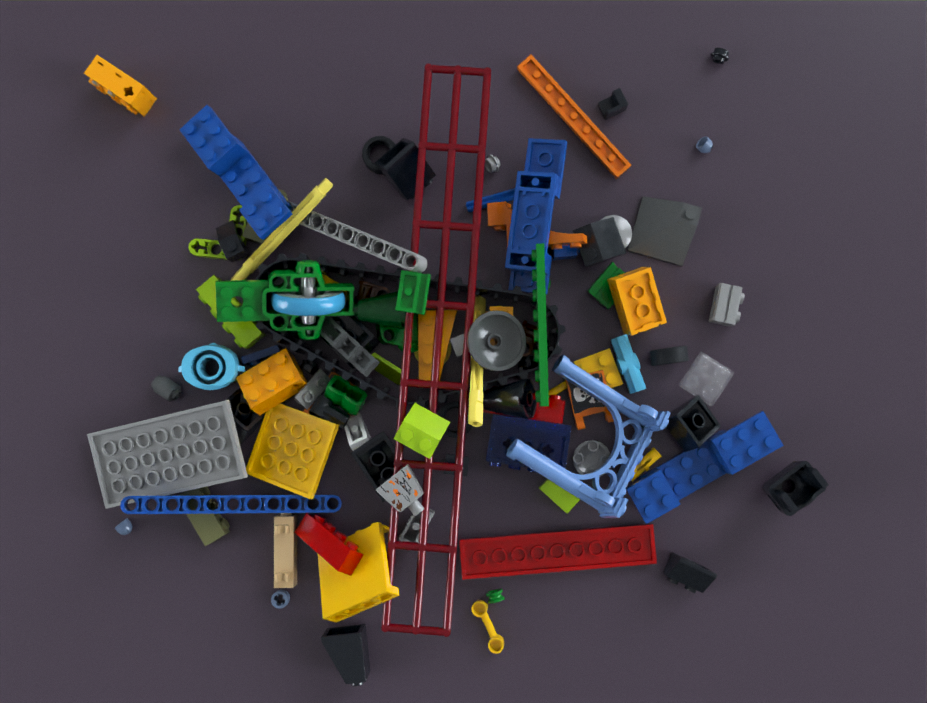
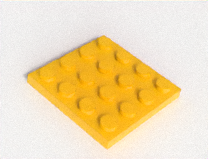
(292, 450)

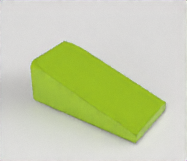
(558, 495)

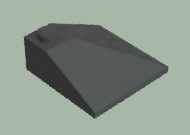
(664, 229)

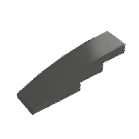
(348, 346)

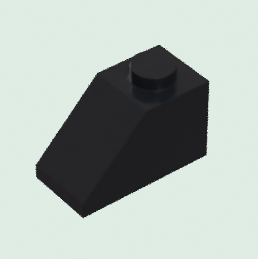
(231, 242)

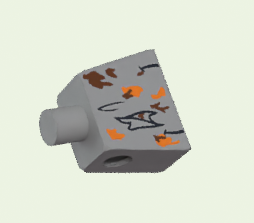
(403, 491)

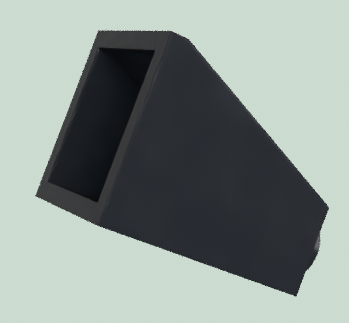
(400, 168)
(349, 652)

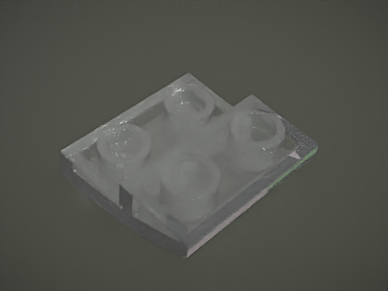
(706, 378)

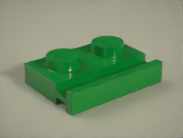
(600, 288)
(413, 292)

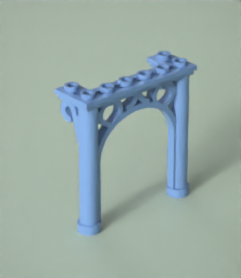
(643, 419)

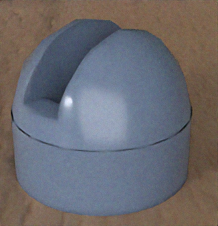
(704, 145)
(124, 527)

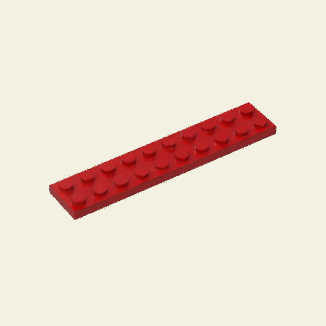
(557, 551)

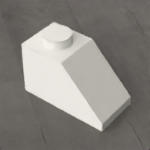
(356, 431)

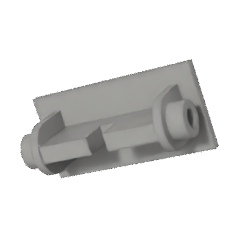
(312, 389)

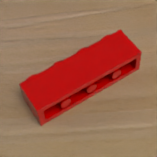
(552, 413)
(329, 544)

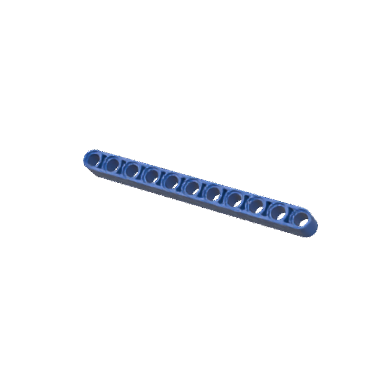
(223, 507)

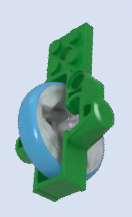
(287, 300)

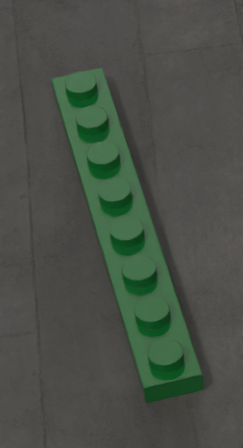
(539, 316)

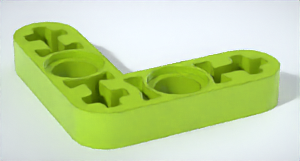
(211, 243)

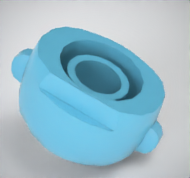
(195, 361)

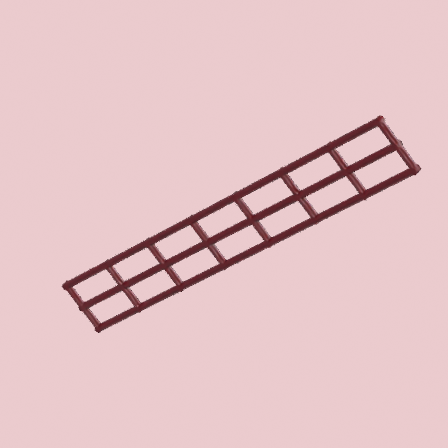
(434, 384)

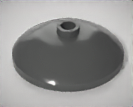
(508, 337)

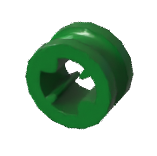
(495, 596)

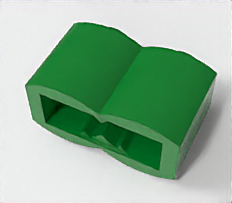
(347, 396)

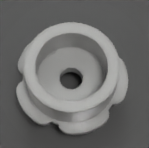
(492, 163)

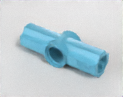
(628, 364)

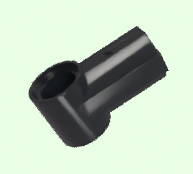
(326, 410)

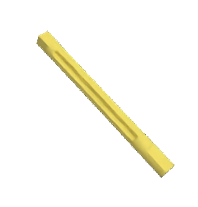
(283, 230)
(475, 412)

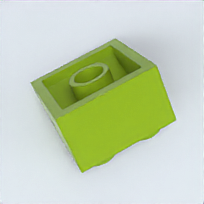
(422, 430)

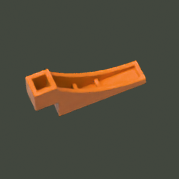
(500, 219)

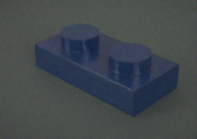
(256, 357)

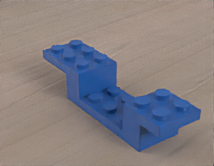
(229, 158)
(533, 209)
(720, 454)

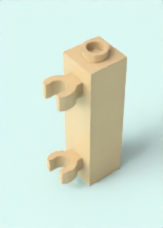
(285, 550)

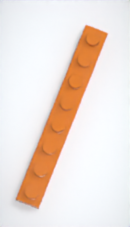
(573, 116)

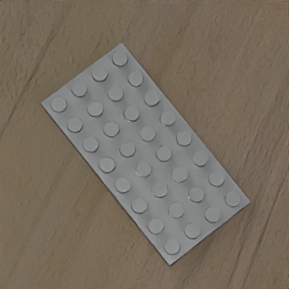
(168, 454)

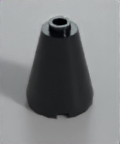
(512, 399)

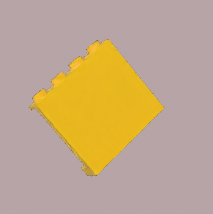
(367, 586)

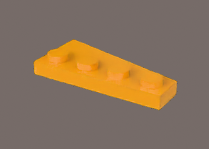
(426, 329)

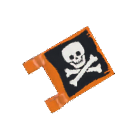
(586, 405)

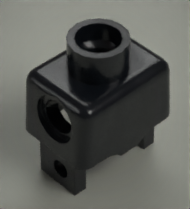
(806, 487)

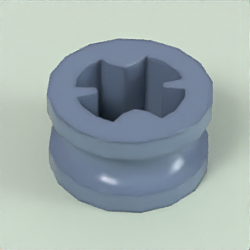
(286, 596)

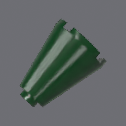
(380, 310)

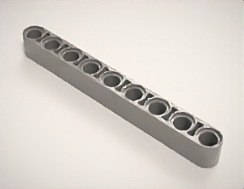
(358, 240)

